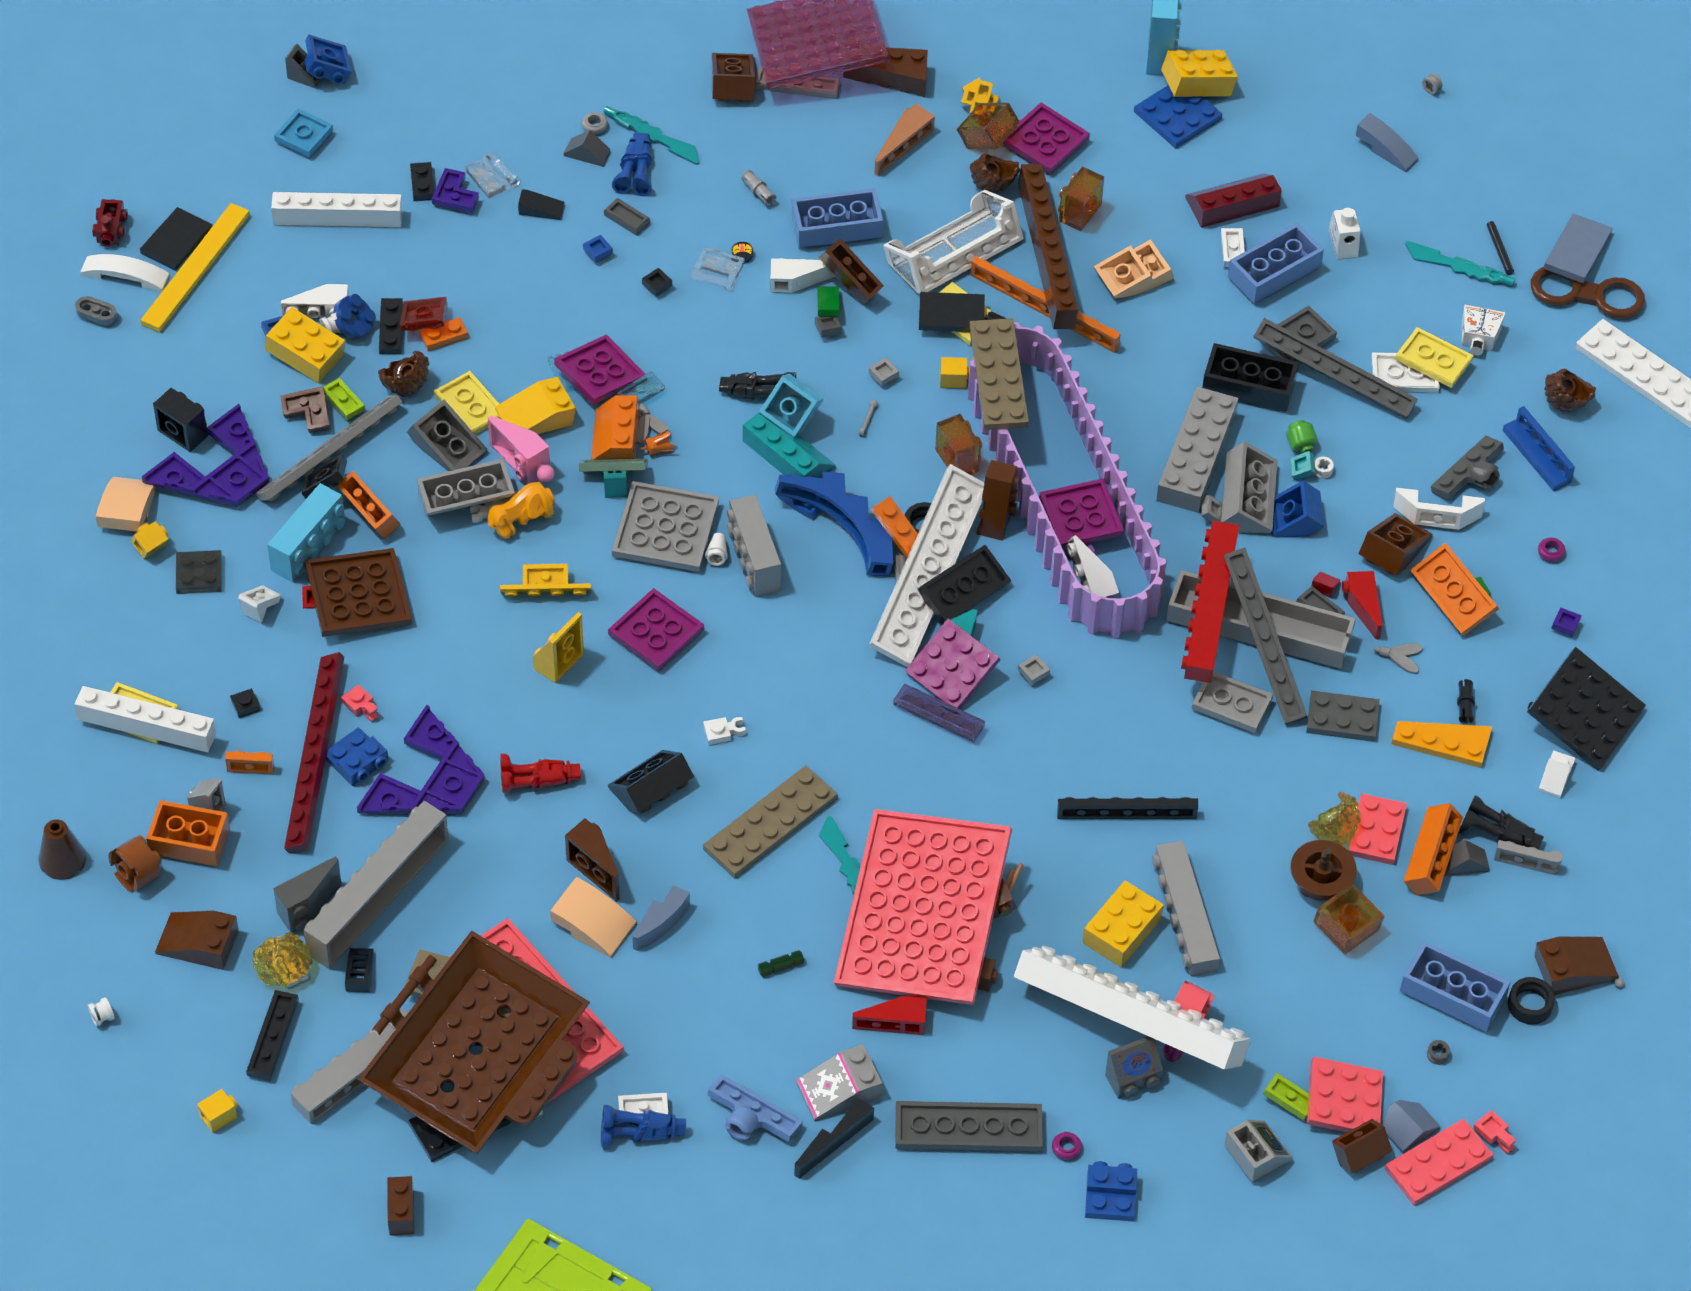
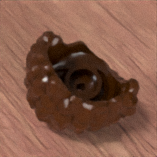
(993, 173)
(405, 375)
(1567, 391)

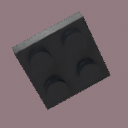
(329, 475)

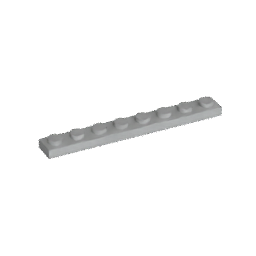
(323, 452)

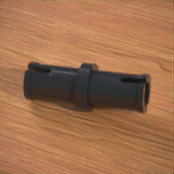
(1466, 701)

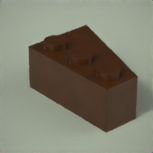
(999, 499)

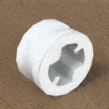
(1326, 462)

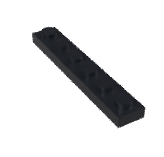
(1128, 808)

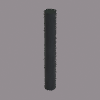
(1500, 247)

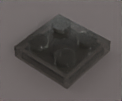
(198, 572)

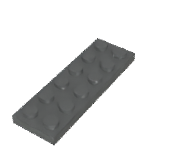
(968, 1126)

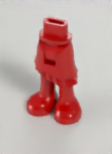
(543, 773)

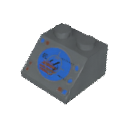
(1134, 1067)

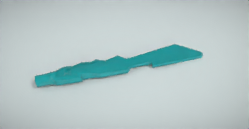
(675, 146)
(1458, 264)
(835, 841)

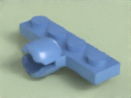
(752, 1112)

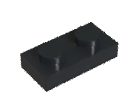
(422, 181)

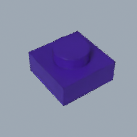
(1566, 622)

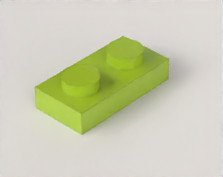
(343, 399)
(1288, 1096)

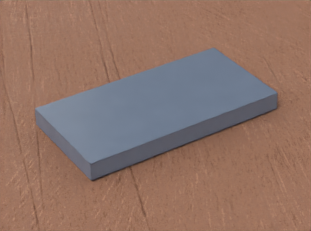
(1578, 248)

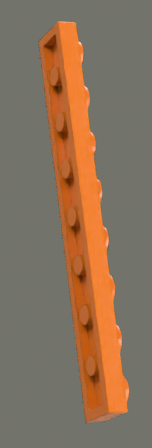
(1036, 300)

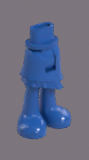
(638, 159)
(647, 1126)

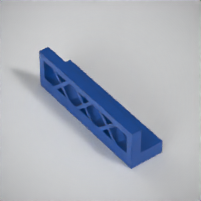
(1538, 450)

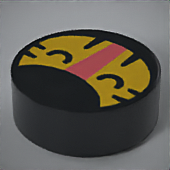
(743, 250)

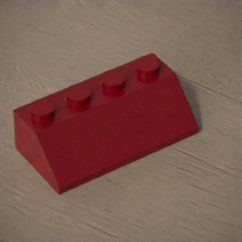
(1235, 199)

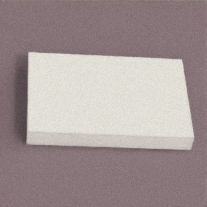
(1401, 376)

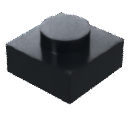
(657, 281)
(245, 703)

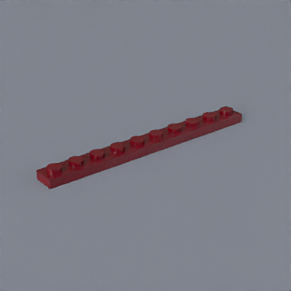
(314, 753)

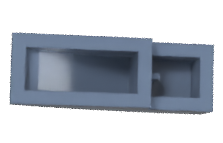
(1386, 142)
(661, 917)

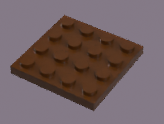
(358, 592)

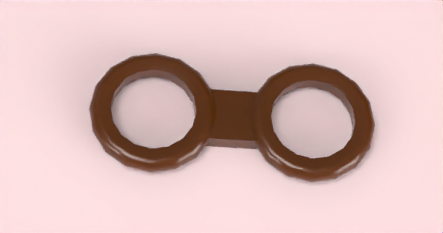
(1590, 294)

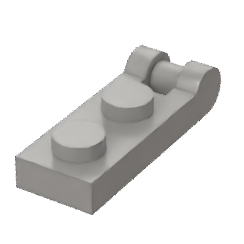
(1529, 857)

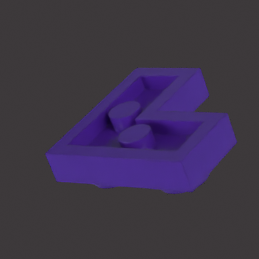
(450, 195)

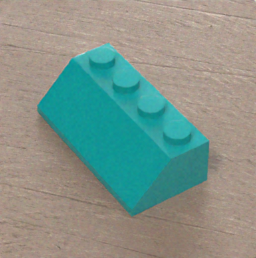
(783, 451)

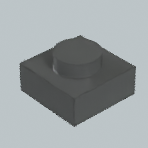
(828, 326)

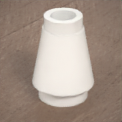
(717, 550)

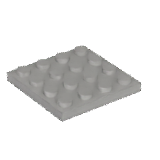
(665, 526)

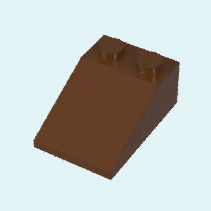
(733, 77)
(1394, 543)
(590, 855)
(199, 937)
(1574, 962)

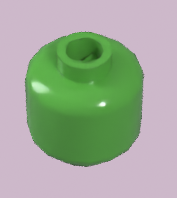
(1301, 436)

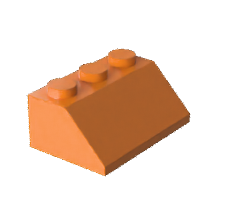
(616, 428)

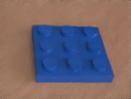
(1177, 117)

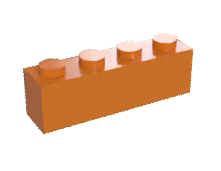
(1433, 849)

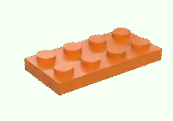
(1454, 589)

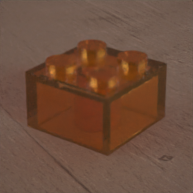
(988, 126)
(1081, 198)
(958, 444)
(1348, 918)

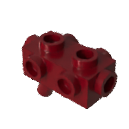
(109, 222)

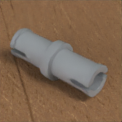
(758, 187)

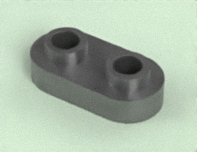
(98, 310)

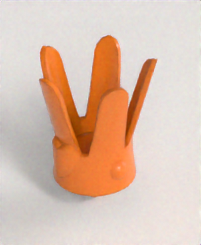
(658, 443)

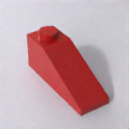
(1363, 599)
(897, 1015)

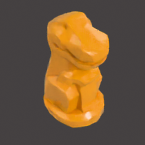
(525, 505)

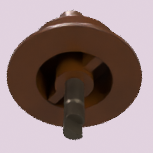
(1322, 869)

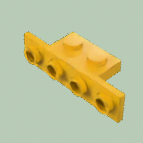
(545, 578)

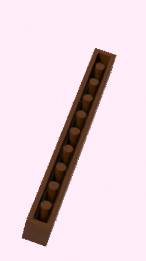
(1047, 246)

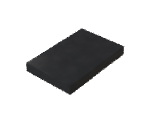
(176, 238)
(950, 311)

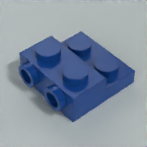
(327, 60)
(356, 756)
(1111, 1191)

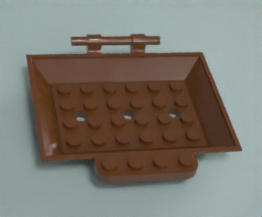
(459, 1009)

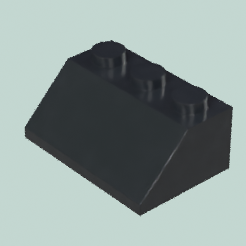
(652, 781)

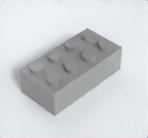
(754, 546)

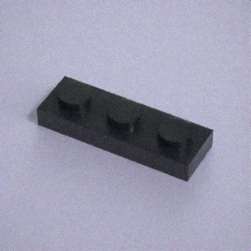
(390, 331)

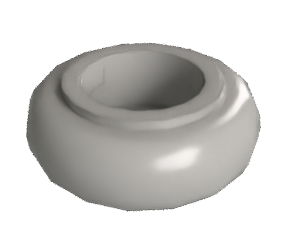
(595, 117)

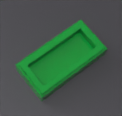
(828, 301)

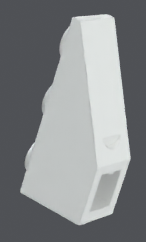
(797, 274)
(316, 302)
(1091, 570)

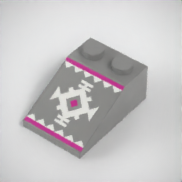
(840, 1082)

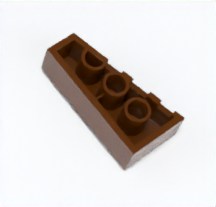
(904, 70)

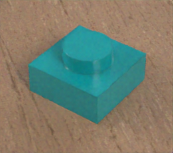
(1302, 465)

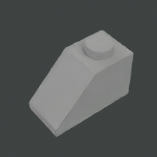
(208, 795)

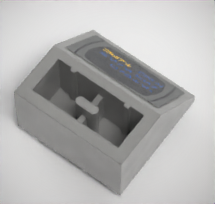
(1256, 1148)

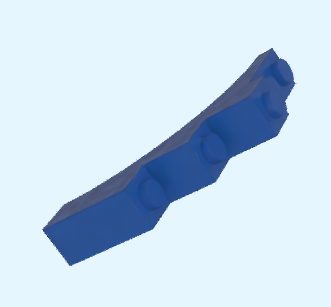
(849, 510)

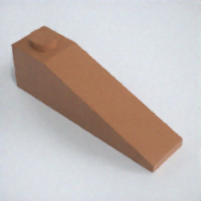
(909, 131)

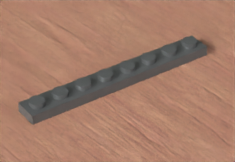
(1335, 368)
(1265, 636)

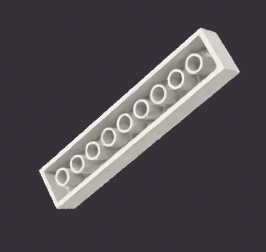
(1132, 1007)

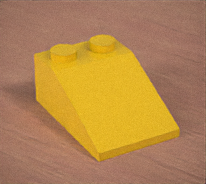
(539, 407)
(561, 650)

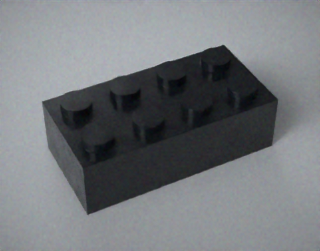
(1251, 376)

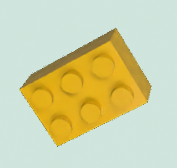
(1199, 73)
(304, 345)
(1123, 923)

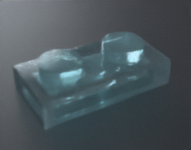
(644, 387)

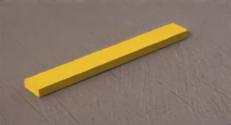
(195, 267)

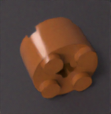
(135, 863)

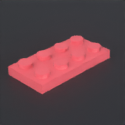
(1438, 1161)

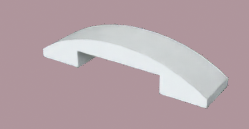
(126, 268)

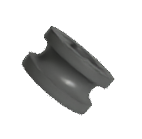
(1436, 1059)

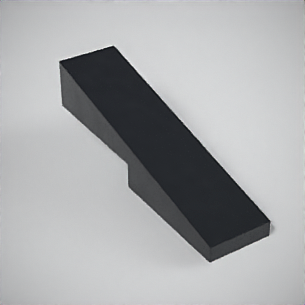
(826, 1143)

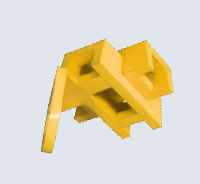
(976, 93)

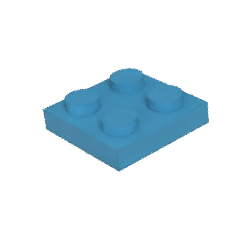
(303, 132)

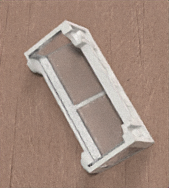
(981, 233)

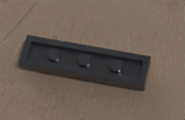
(272, 1035)

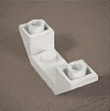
(1438, 515)

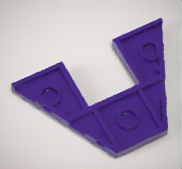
(228, 483)
(448, 787)

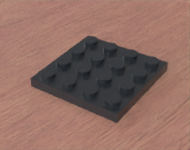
(1586, 708)

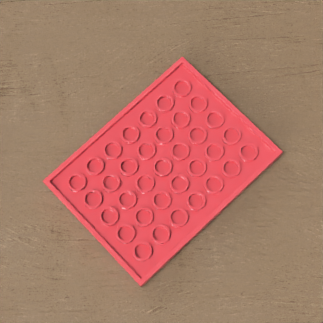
(923, 906)

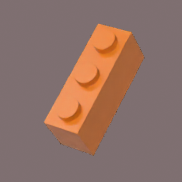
(368, 504)

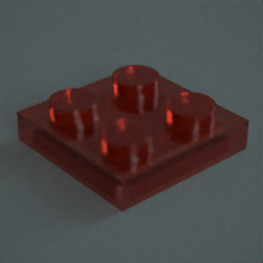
(423, 314)

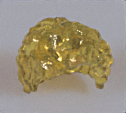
(1338, 822)
(282, 960)

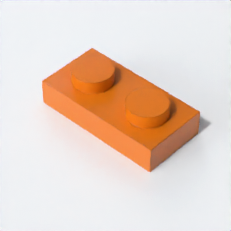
(450, 333)
(249, 762)

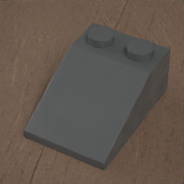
(446, 438)
(306, 894)

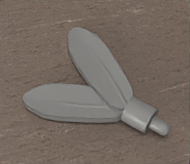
(648, 421)
(1400, 655)

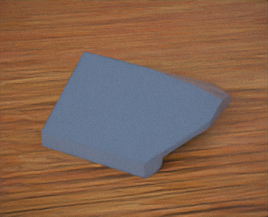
(1408, 1124)

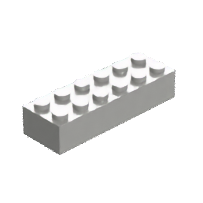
(1197, 449)

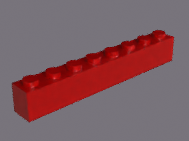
(1211, 603)

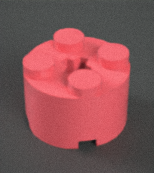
(1194, 998)

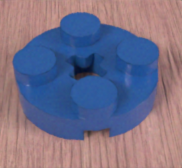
(362, 312)

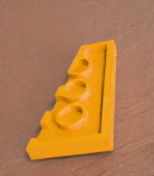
(1449, 741)

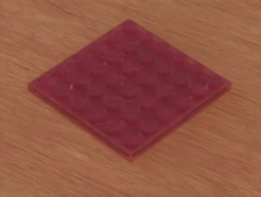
(815, 38)

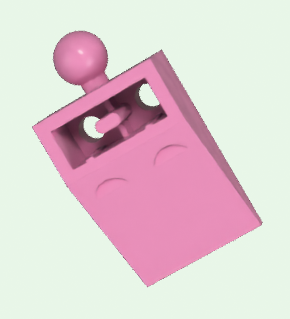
(521, 450)

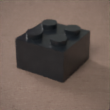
(180, 419)

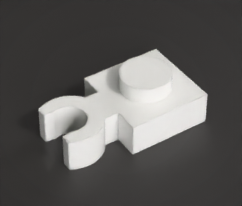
(484, 510)
(720, 731)

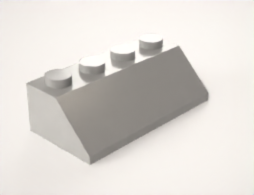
(464, 487)
(1249, 489)

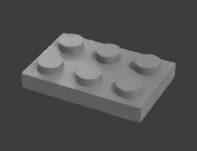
(1232, 702)

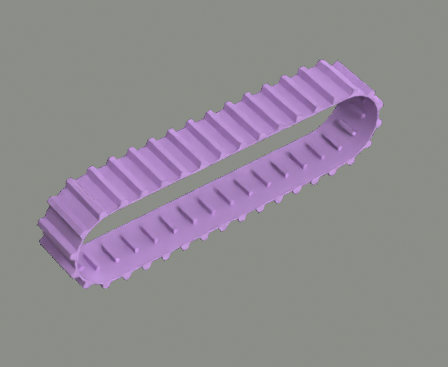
(1092, 610)

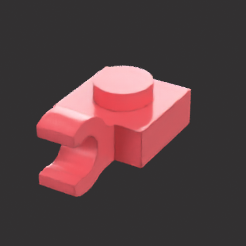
(360, 701)
(1494, 1129)

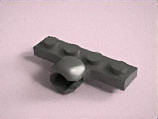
(1471, 468)

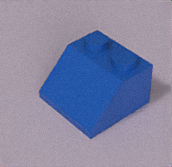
(1297, 511)

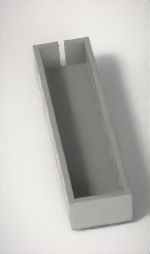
(1301, 628)
(376, 884)

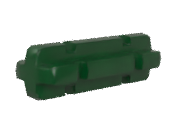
(780, 963)

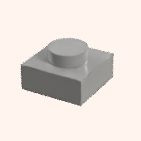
(883, 371)
(1211, 509)
(1034, 669)

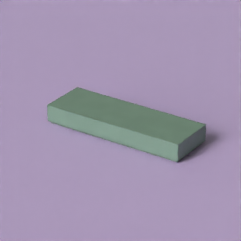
(613, 465)

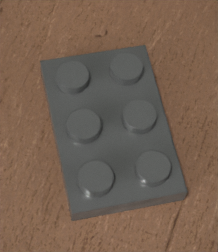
(1308, 326)
(1343, 716)

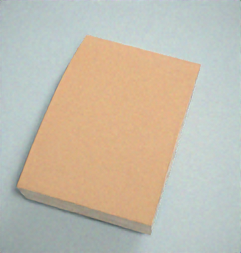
(1134, 270)
(125, 504)
(592, 917)

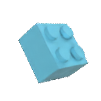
(791, 405)

